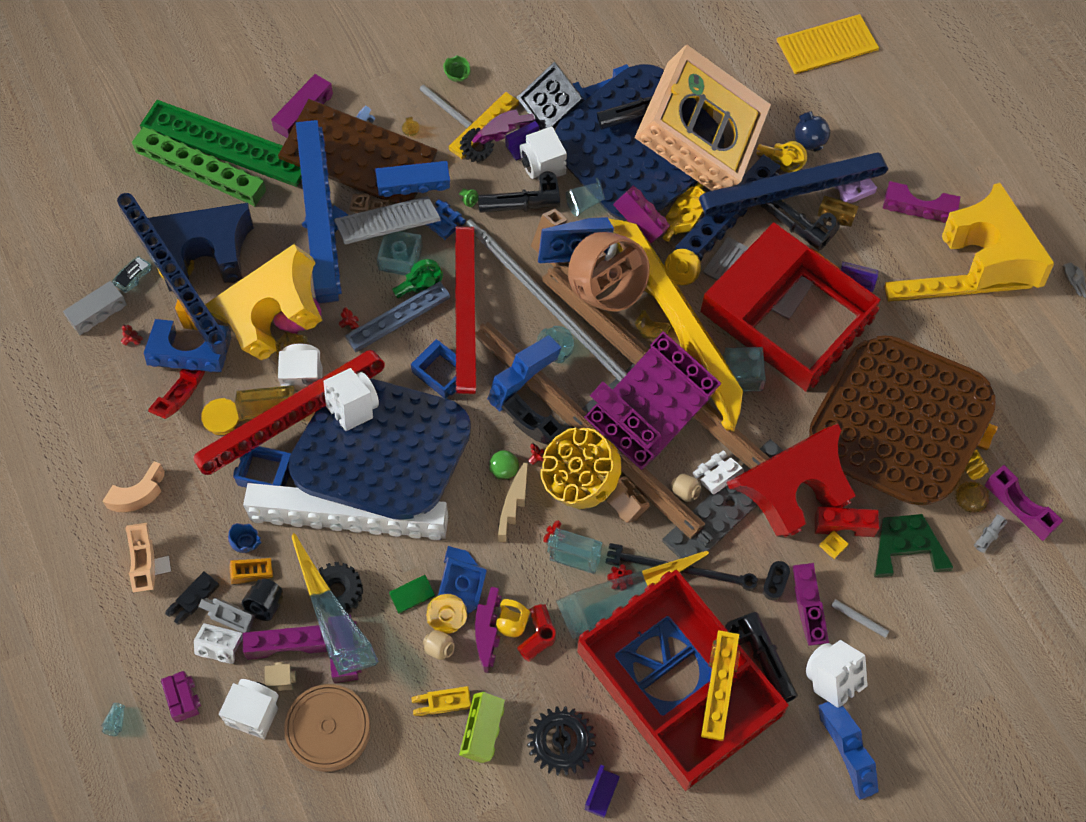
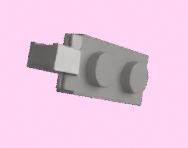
(228, 614)

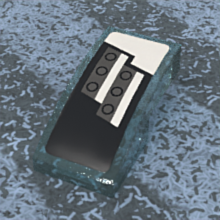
(130, 274)

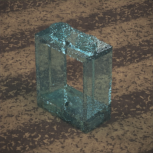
(574, 550)

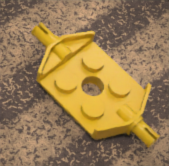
(685, 203)

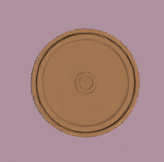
(327, 727)

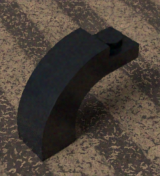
(532, 424)

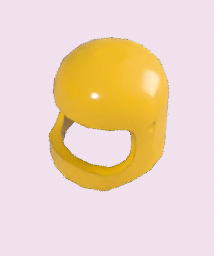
(510, 622)

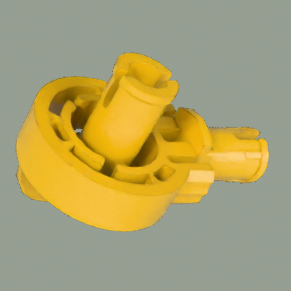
(785, 157)

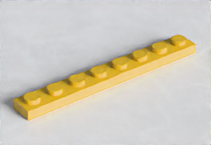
(942, 287)

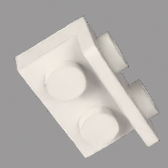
(217, 643)

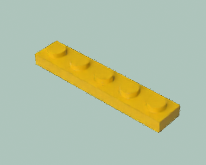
(501, 105)
(720, 686)

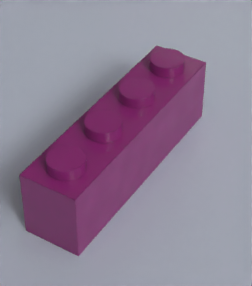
(315, 89)

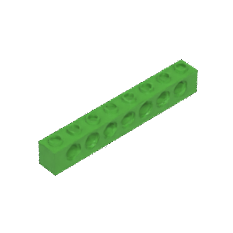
(199, 166)

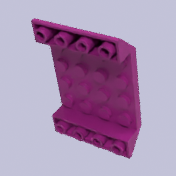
(662, 388)

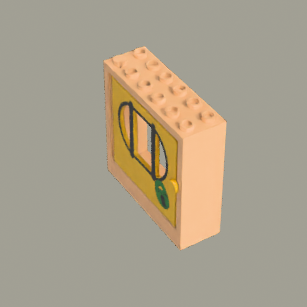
(683, 147)

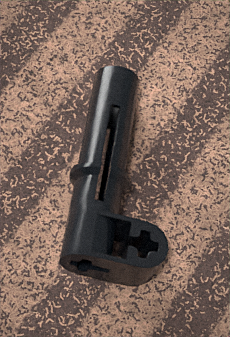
(624, 113)
(525, 199)
(812, 233)
(764, 651)

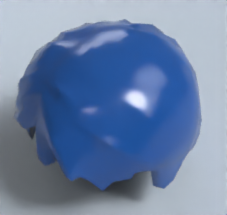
(243, 538)

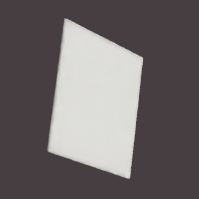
(162, 565)

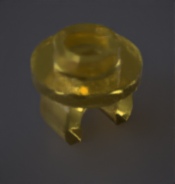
(410, 127)

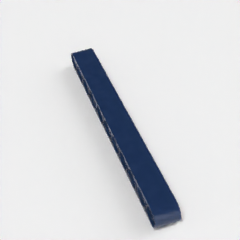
(793, 184)
(173, 279)

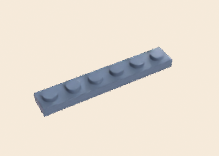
(397, 316)

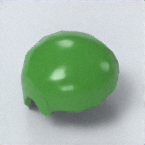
(457, 68)
(503, 464)

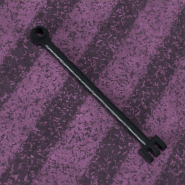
(619, 555)

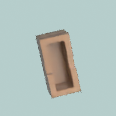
(626, 501)

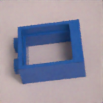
(426, 358)
(265, 453)

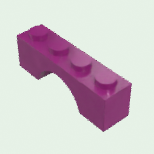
(901, 200)
(1038, 519)
(265, 643)

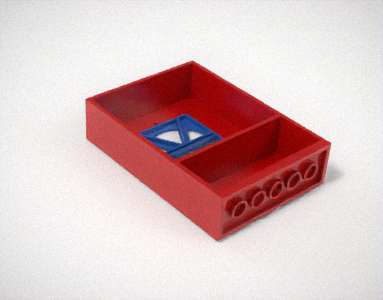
(676, 727)

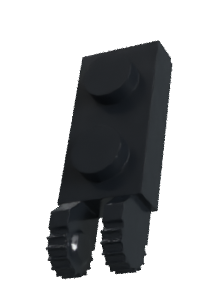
(192, 596)

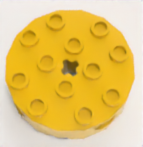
(580, 468)

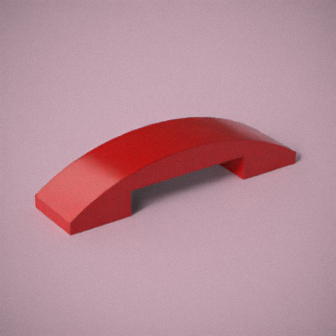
(178, 394)

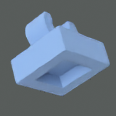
(364, 114)

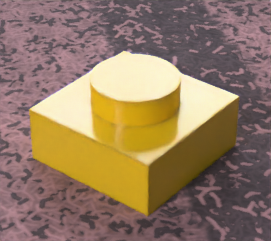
(833, 545)

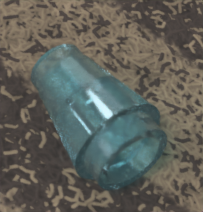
(114, 720)

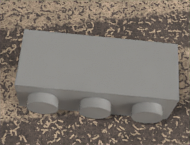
(95, 308)

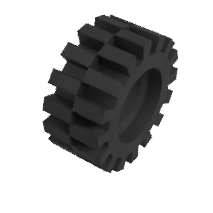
(470, 152)

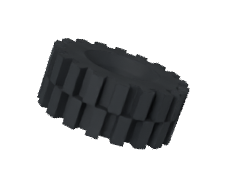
(347, 577)

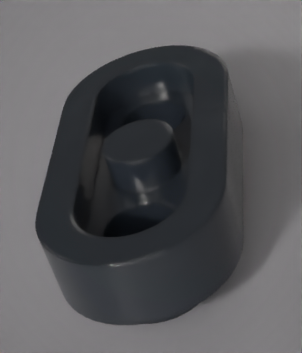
(775, 581)

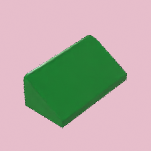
(411, 594)

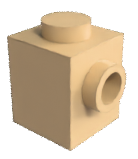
(280, 677)

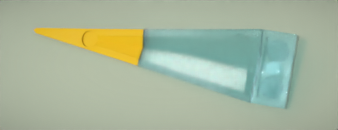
(590, 605)
(342, 637)

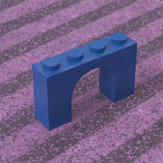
(162, 354)

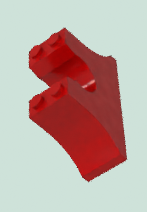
(776, 480)

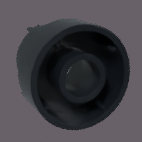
(263, 599)

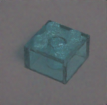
(399, 252)
(747, 367)

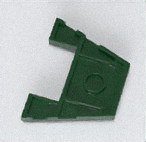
(908, 536)

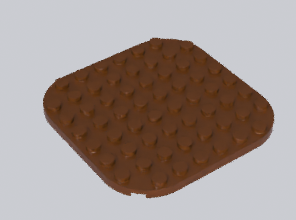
(906, 418)

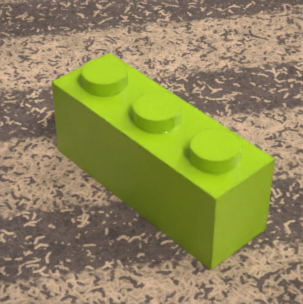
(482, 727)

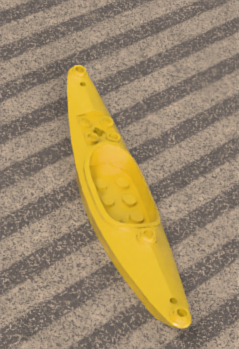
(688, 327)

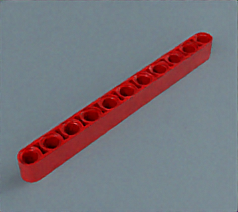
(465, 310)
(278, 417)

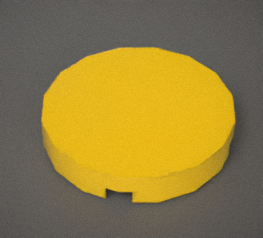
(683, 266)
(220, 416)
(446, 613)

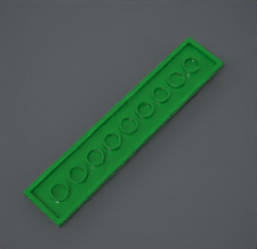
(221, 141)

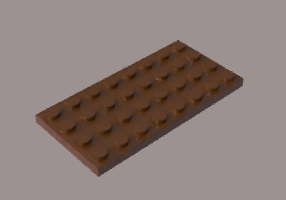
(357, 148)

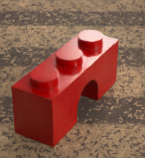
(861, 521)

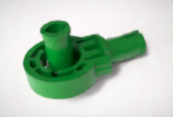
(420, 277)

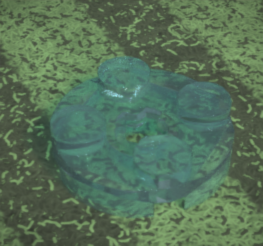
(564, 338)

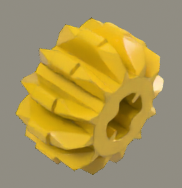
(976, 467)

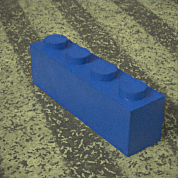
(412, 178)

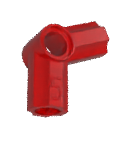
(536, 643)

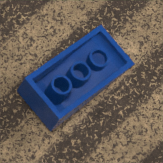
(560, 241)

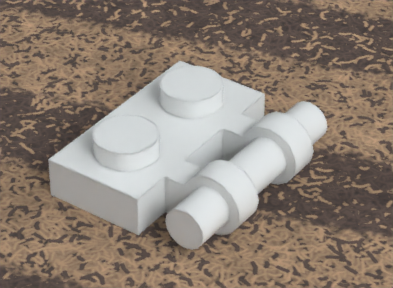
(717, 479)

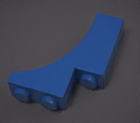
(524, 367)
(850, 745)

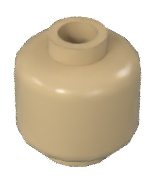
(685, 487)
(438, 645)

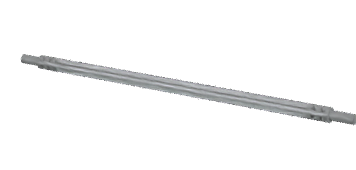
(547, 301)

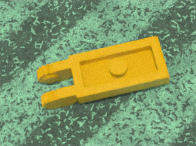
(443, 701)

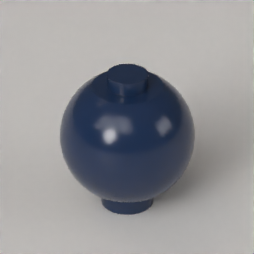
(812, 131)

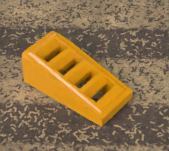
(250, 563)

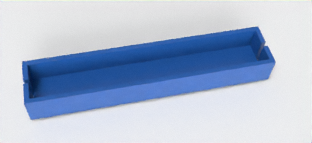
(318, 211)

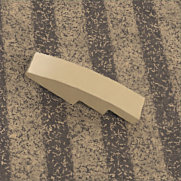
(514, 498)

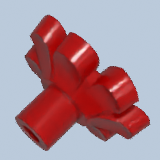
(348, 319)
(130, 336)
(537, 454)
(551, 530)
(618, 572)

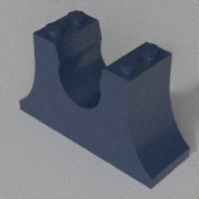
(209, 233)

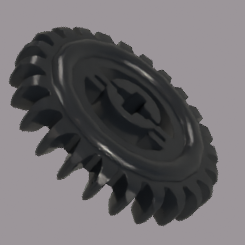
(564, 760)

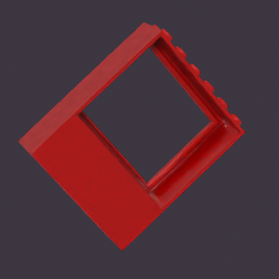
(763, 278)

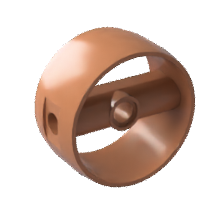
(629, 266)

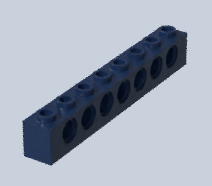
(708, 224)

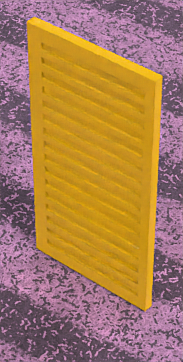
(827, 44)

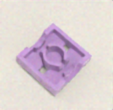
(850, 194)

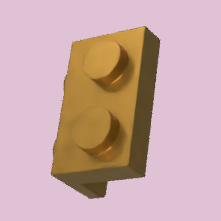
(841, 210)

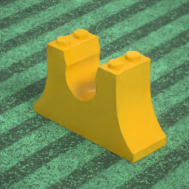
(1008, 242)
(257, 298)

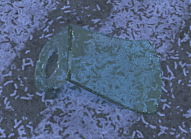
(584, 197)

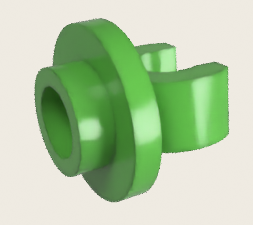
(470, 197)

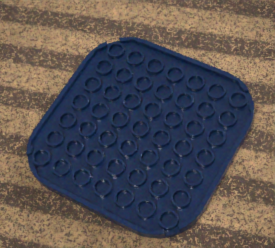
(616, 154)
(389, 463)

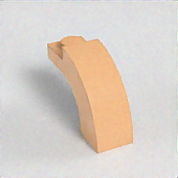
(137, 496)
(142, 557)

